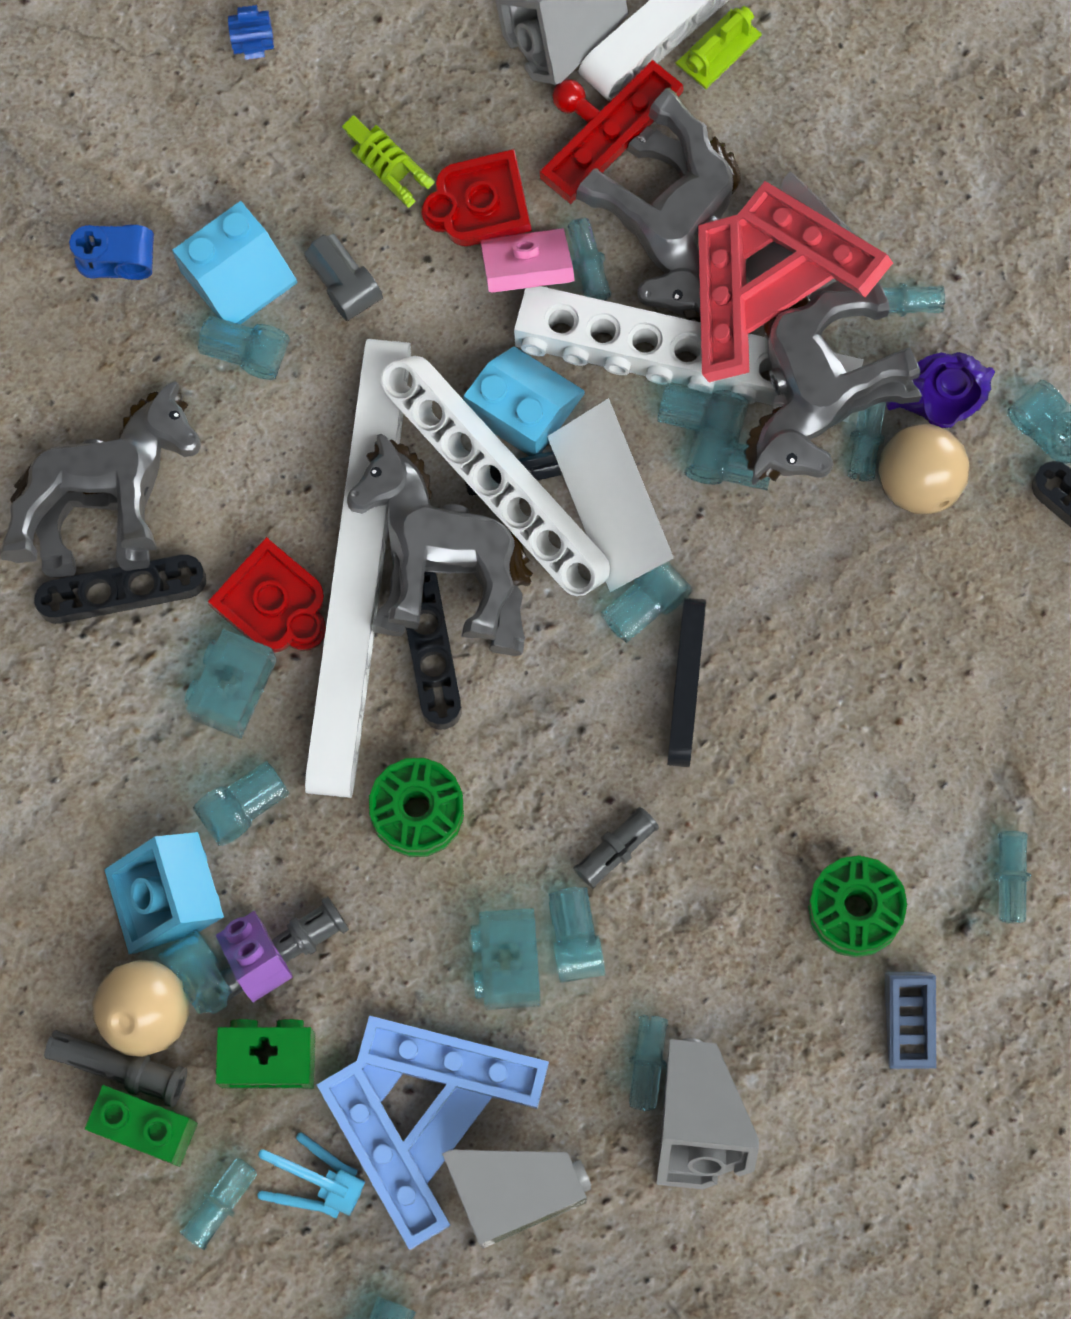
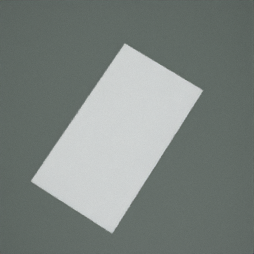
(610, 494)

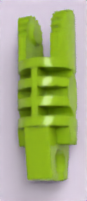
(385, 159)

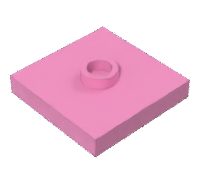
(527, 260)

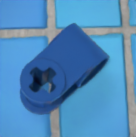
(115, 251)

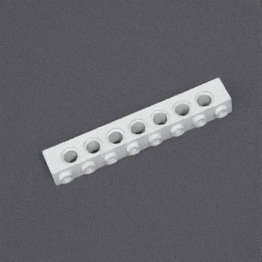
(628, 326)

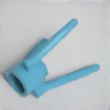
(337, 1189)

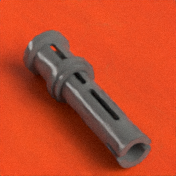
(300, 937)
(136, 1072)

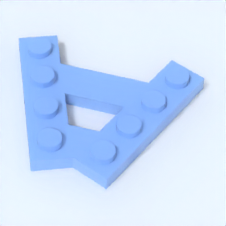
(404, 1168)

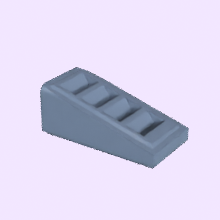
(894, 1020)

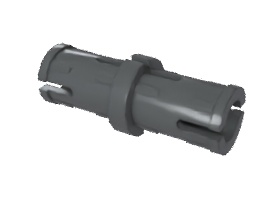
(616, 847)

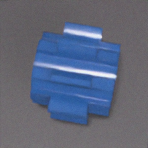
(251, 32)

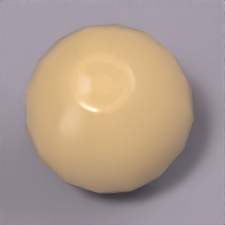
(924, 469)
(140, 1008)

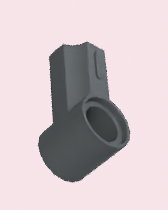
(347, 285)

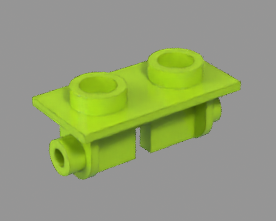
(720, 47)

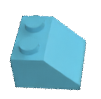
(234, 265)
(522, 400)
(163, 891)

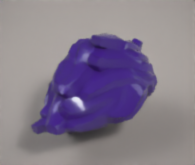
(950, 388)

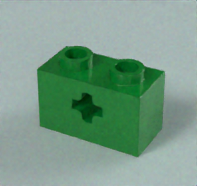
(289, 1069)
(141, 1125)

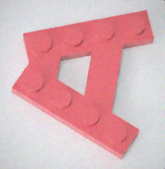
(734, 308)

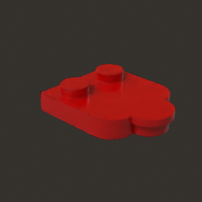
(478, 200)
(273, 601)

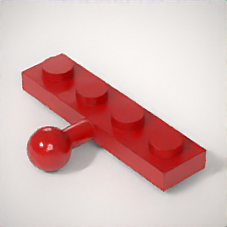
(607, 130)

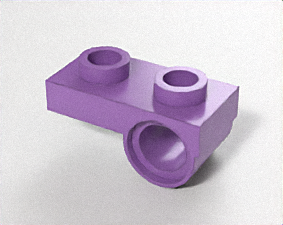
(253, 956)

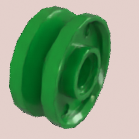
(411, 780)
(863, 879)

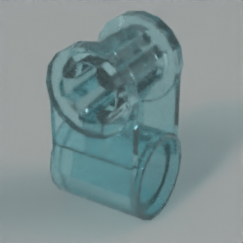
(1045, 419)

